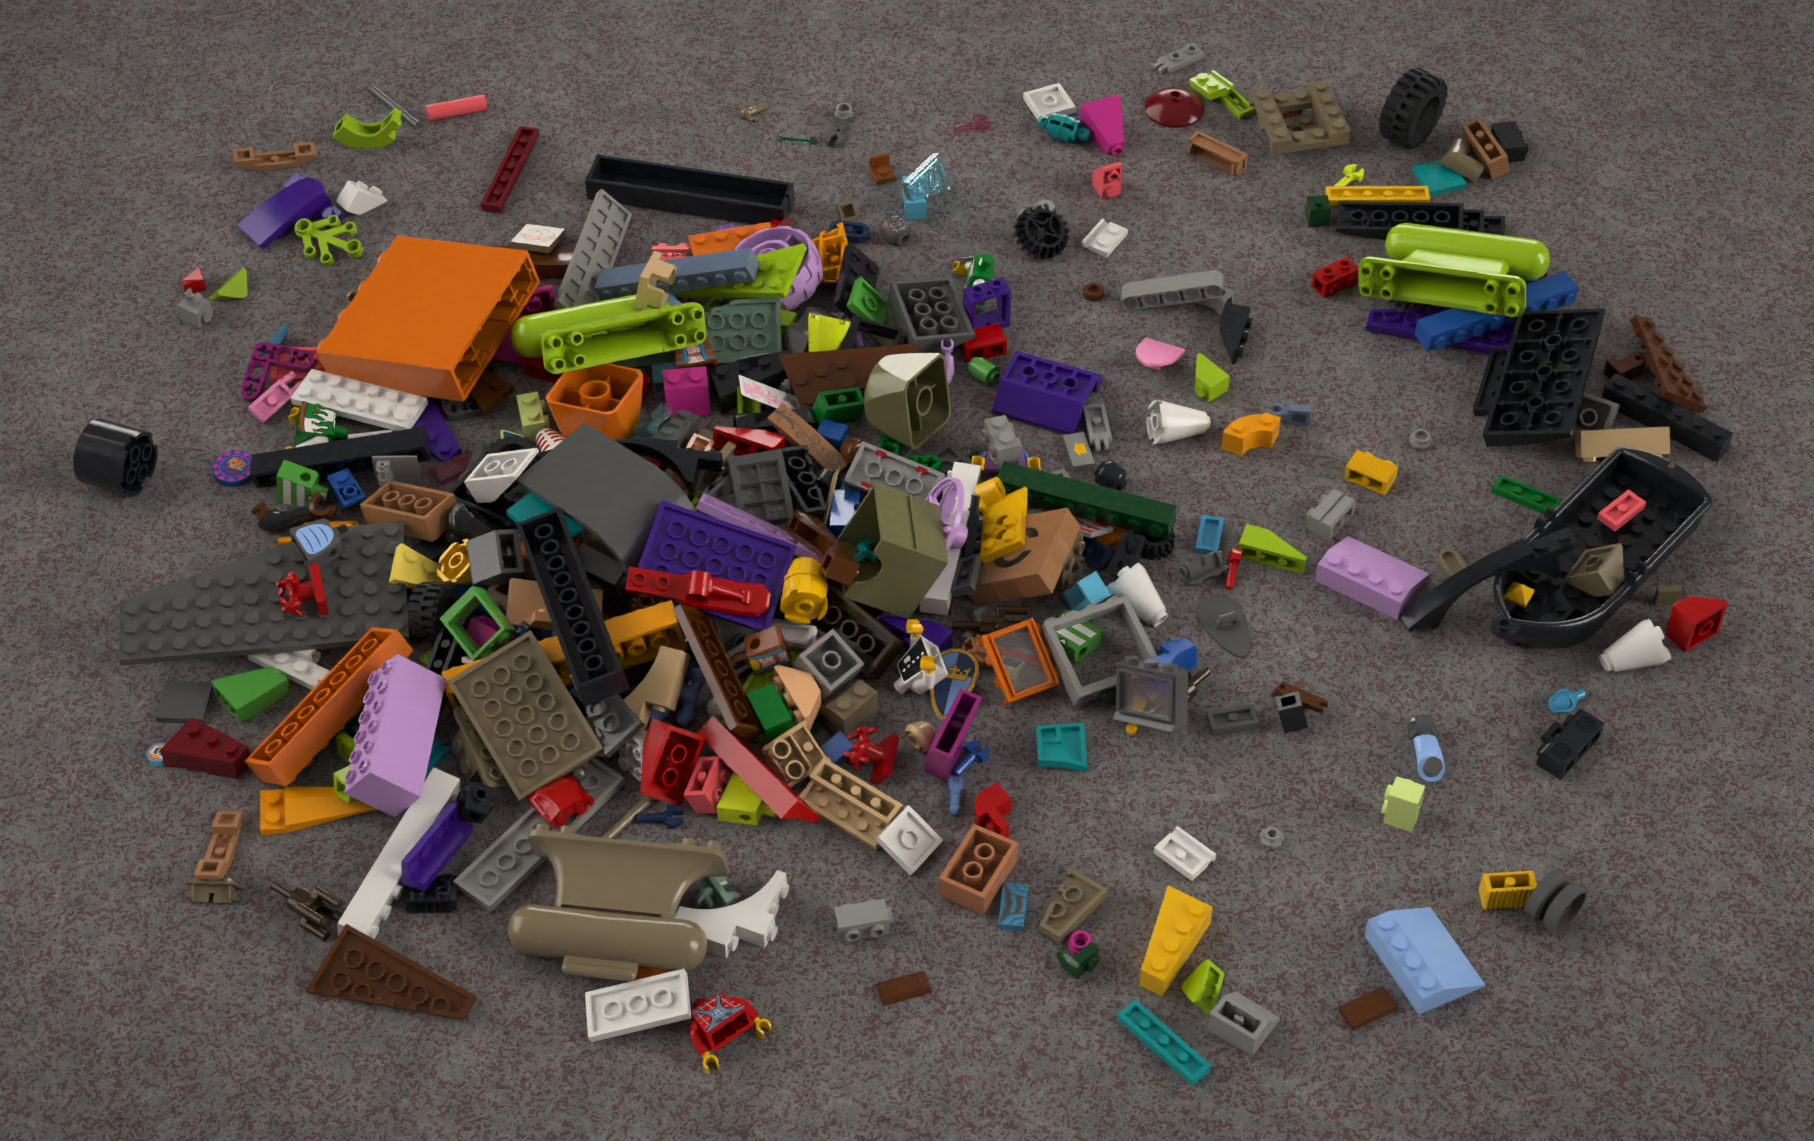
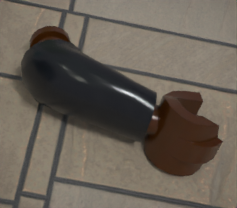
(279, 521)

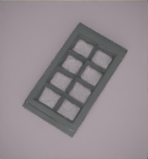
(762, 486)

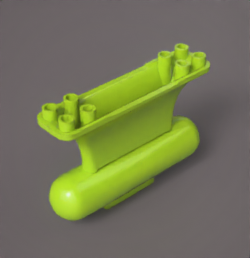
(1455, 269)
(606, 332)

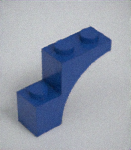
(1178, 652)

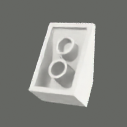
(497, 473)

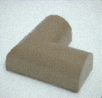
(1458, 160)

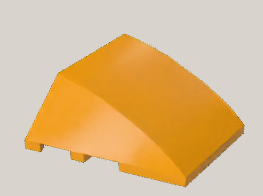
(831, 250)

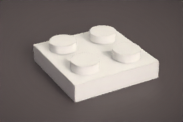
(1048, 101)
(909, 840)

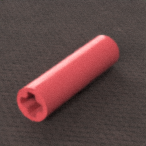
(456, 107)

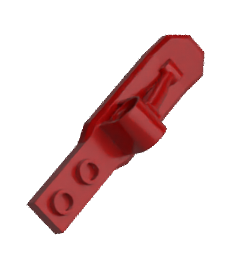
(701, 591)

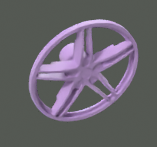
(954, 534)

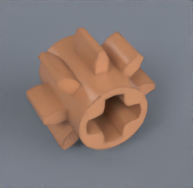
(976, 650)

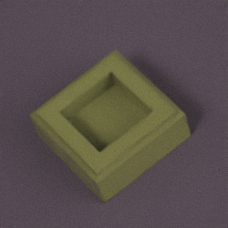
(1667, 595)

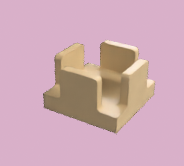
(647, 292)

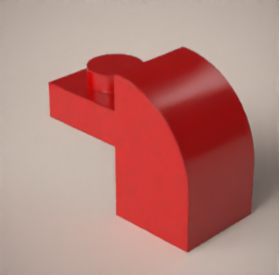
(990, 808)

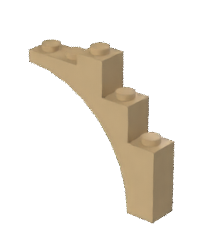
(659, 688)

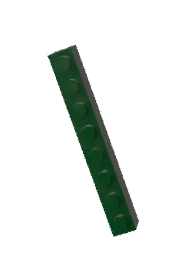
(1091, 501)

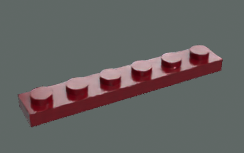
(510, 169)

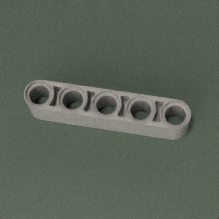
(1172, 290)

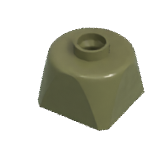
(908, 397)

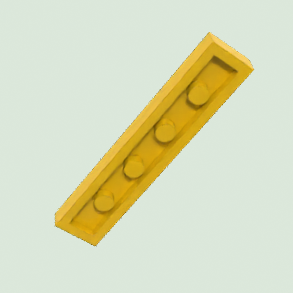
(1377, 194)

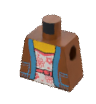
(696, 356)
(765, 651)

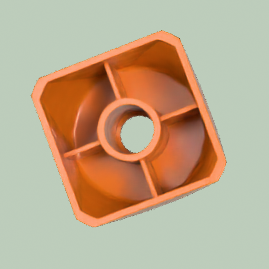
(600, 396)

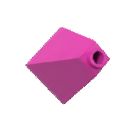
(1105, 122)

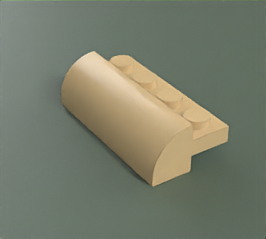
(850, 803)

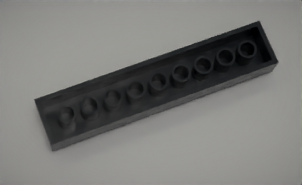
(572, 607)

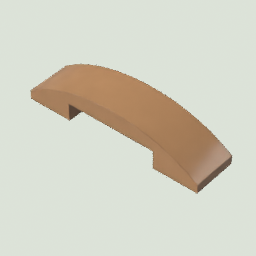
(275, 160)
(221, 847)

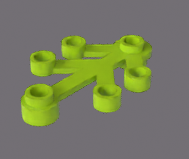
(306, 229)

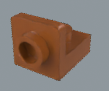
(881, 169)

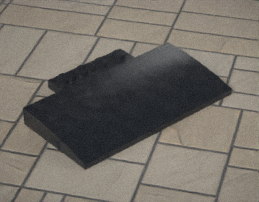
(1540, 379)

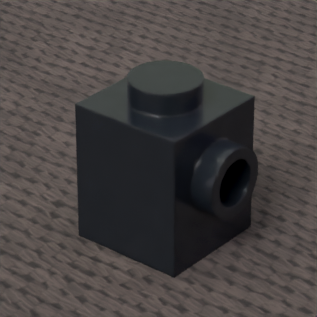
(1291, 712)

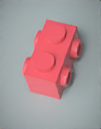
(707, 784)

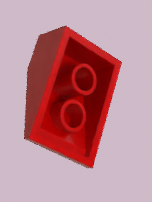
(668, 761)

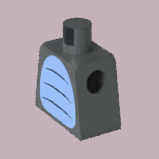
(319, 541)

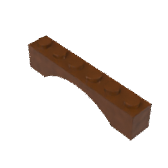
(836, 560)

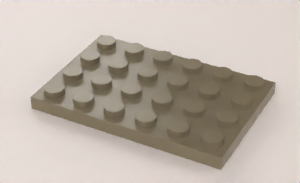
(525, 715)

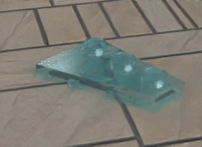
(926, 179)

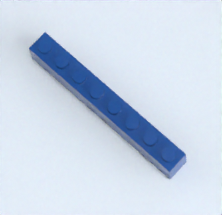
(1460, 324)

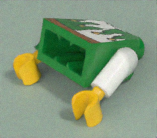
(314, 425)

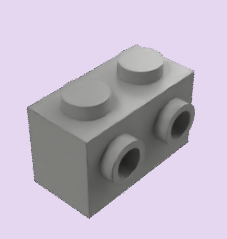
(1001, 440)

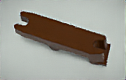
(1308, 700)

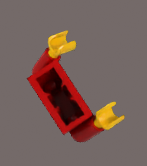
(720, 1022)

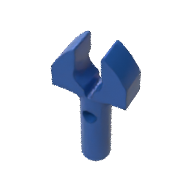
(971, 757)

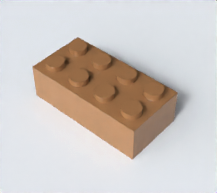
(418, 507)

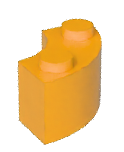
(1250, 433)

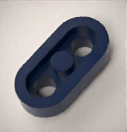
(854, 231)

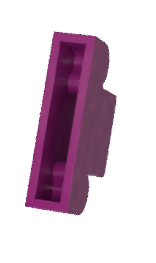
(952, 735)

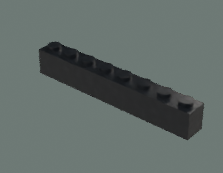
(342, 454)

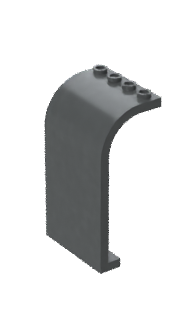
(604, 490)

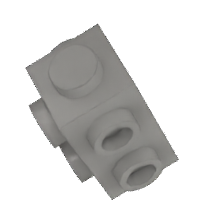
(862, 920)

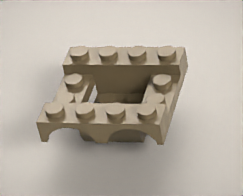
(1318, 130)

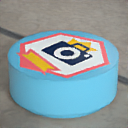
(154, 755)

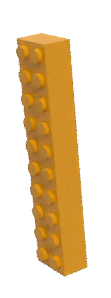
(634, 636)

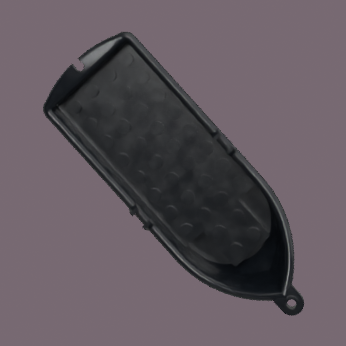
(1568, 616)

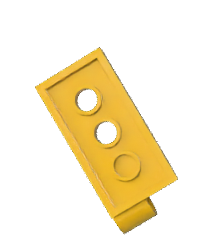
(1002, 519)

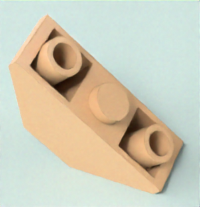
(799, 692)

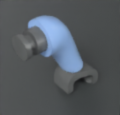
(1428, 753)

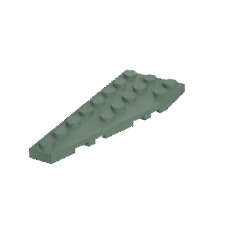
(733, 332)

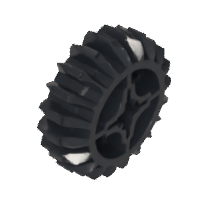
(1029, 228)

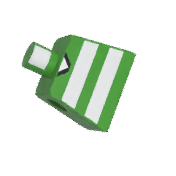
(298, 484)
(1079, 639)

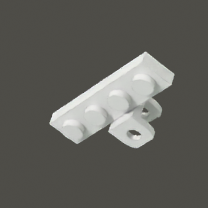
(296, 665)

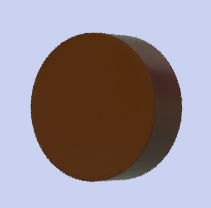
(1093, 292)

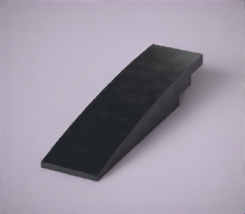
(1377, 218)

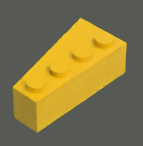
(1175, 935)

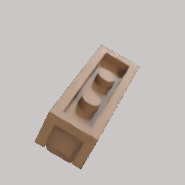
(1217, 153)

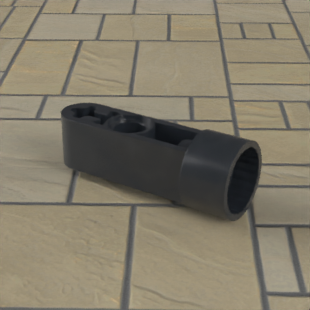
(759, 420)

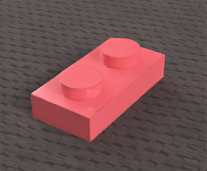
(1621, 510)

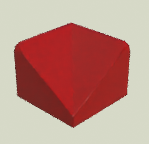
(194, 281)

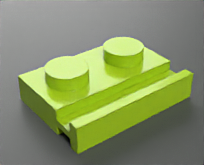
(1211, 85)

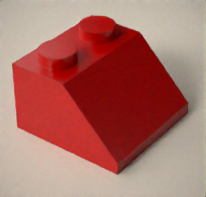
(1695, 621)

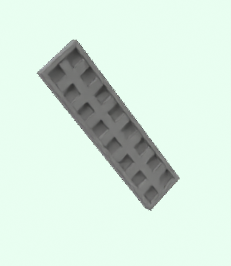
(594, 251)

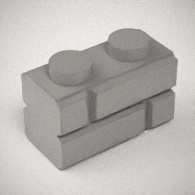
(1330, 514)

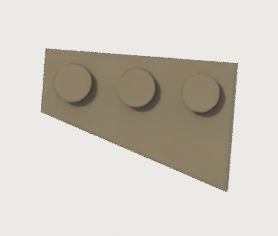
(1072, 905)

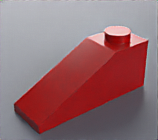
(747, 440)

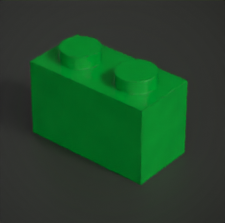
(839, 405)
(771, 711)

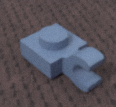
(1294, 414)

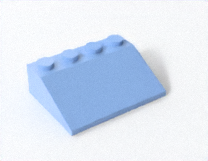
(1422, 957)

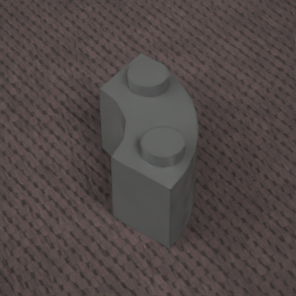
(797, 335)

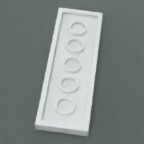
(360, 400)

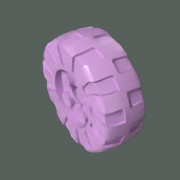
(810, 270)

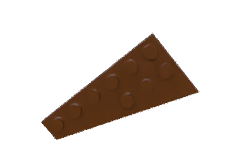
(834, 369)
(1669, 372)
(378, 975)

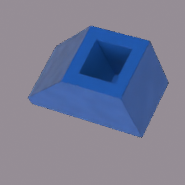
(345, 489)

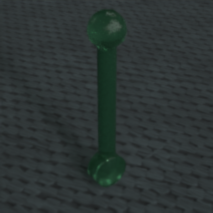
(812, 140)

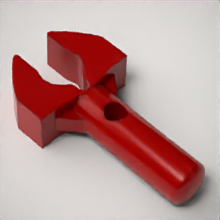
(1233, 560)

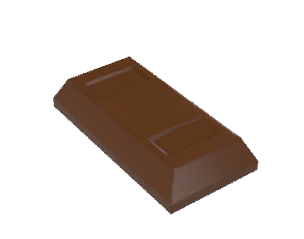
(903, 988)

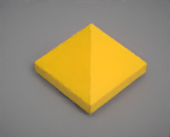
(1519, 594)

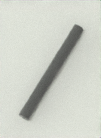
(391, 104)

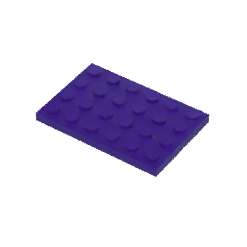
(696, 542)

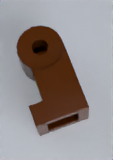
(1628, 367)

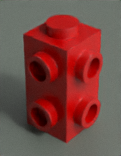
(1335, 277)

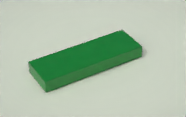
(1524, 494)

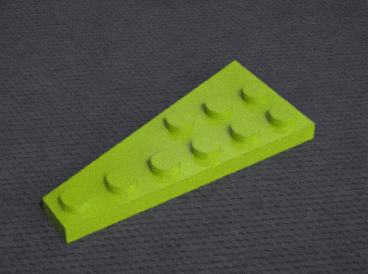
(772, 278)

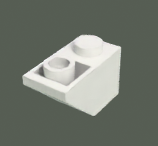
(360, 198)

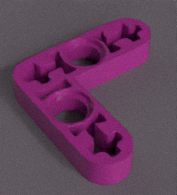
(267, 361)

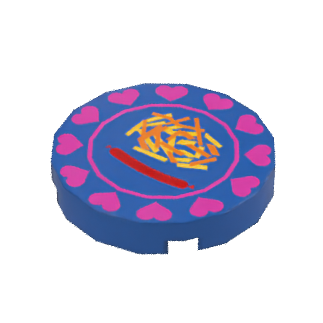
(232, 468)

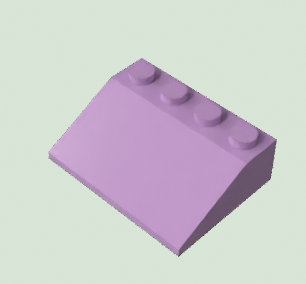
(1370, 576)

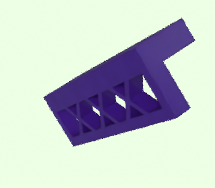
(434, 849)

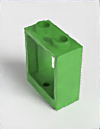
(462, 609)

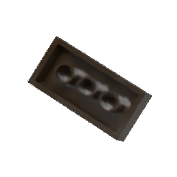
(861, 632)

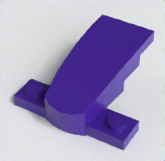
(279, 213)

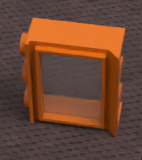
(1020, 661)

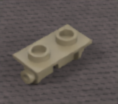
(222, 889)

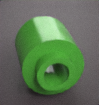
(984, 371)

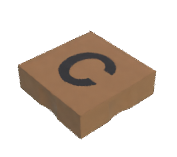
(1033, 568)

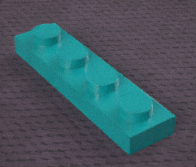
(1164, 1042)

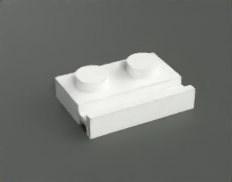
(1104, 238)
(1184, 853)

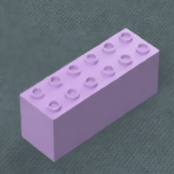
(395, 735)

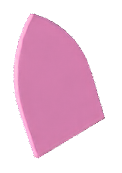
(1157, 354)

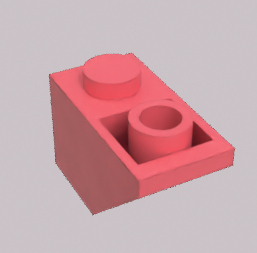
(1108, 180)

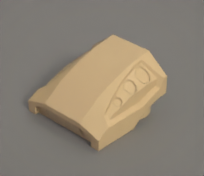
(794, 754)

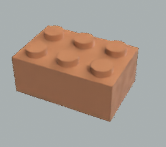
(978, 869)

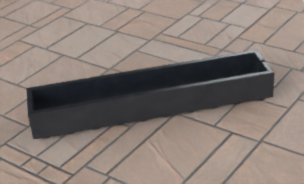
(690, 190)

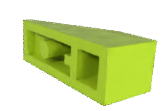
(1269, 549)

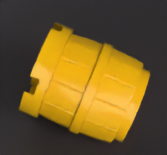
(804, 591)

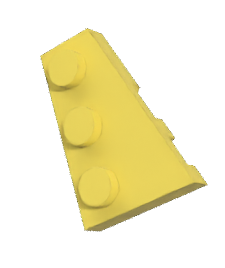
(412, 568)

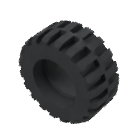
(1413, 108)

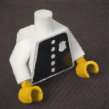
(921, 664)

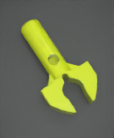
(1350, 176)

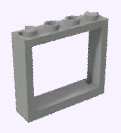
(1077, 693)

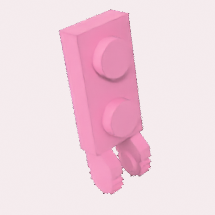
(273, 399)

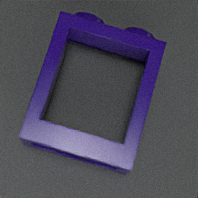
(981, 292)

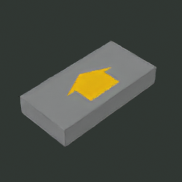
(1078, 451)

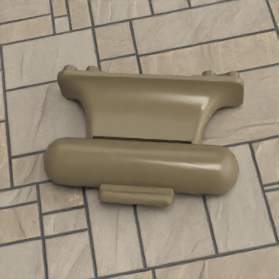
(616, 904)

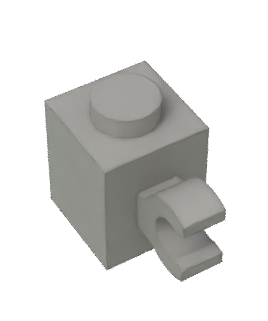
(195, 309)

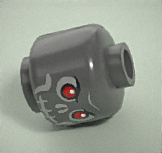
(895, 230)

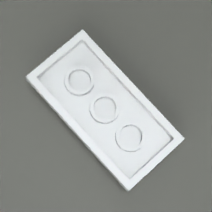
(637, 1005)

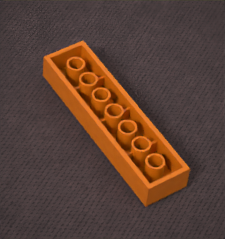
(324, 709)

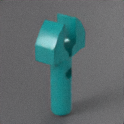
(864, 553)

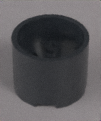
(114, 457)

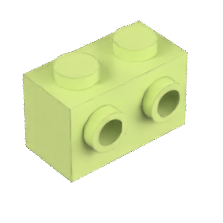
(531, 414)
(1402, 803)

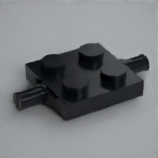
(974, 526)

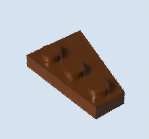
(490, 391)

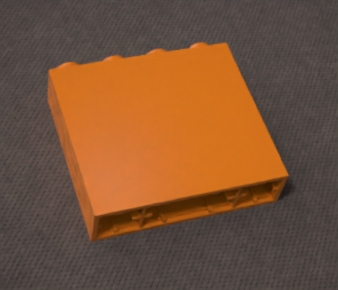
(430, 316)

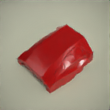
(560, 800)

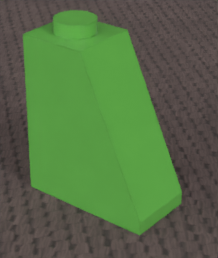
(251, 691)

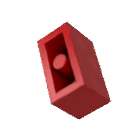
(988, 343)

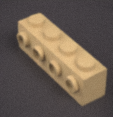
(1601, 442)

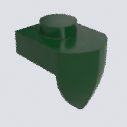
(1084, 961)

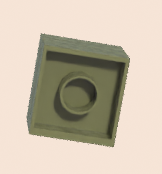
(908, 549)

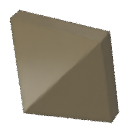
(847, 210)

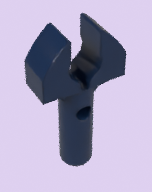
(664, 817)

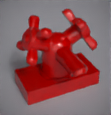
(302, 592)
(880, 755)

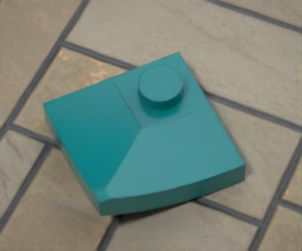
(1062, 746)

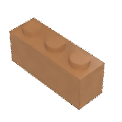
(1486, 148)

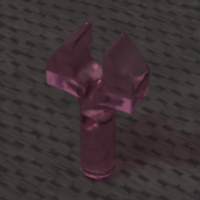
(975, 124)

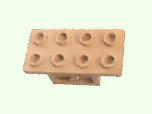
(528, 605)

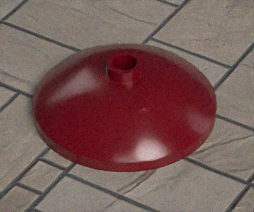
(1174, 107)

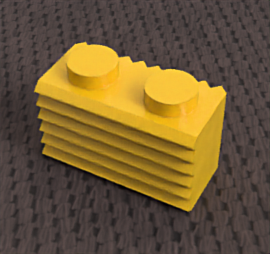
(1371, 472)
(1506, 889)

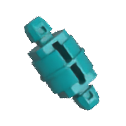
(1064, 128)

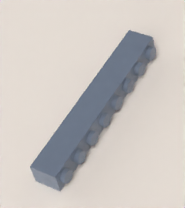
(691, 273)

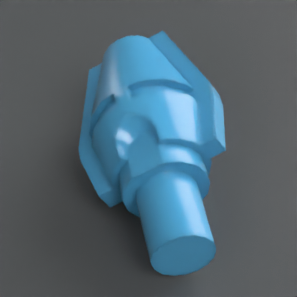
(1564, 700)

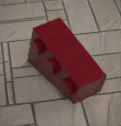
(205, 750)

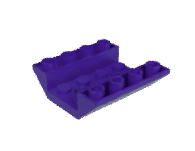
(1043, 397)

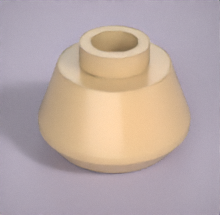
(920, 735)

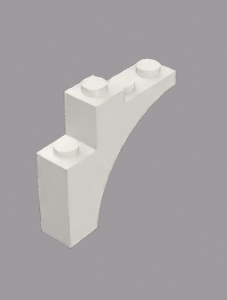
(747, 920)

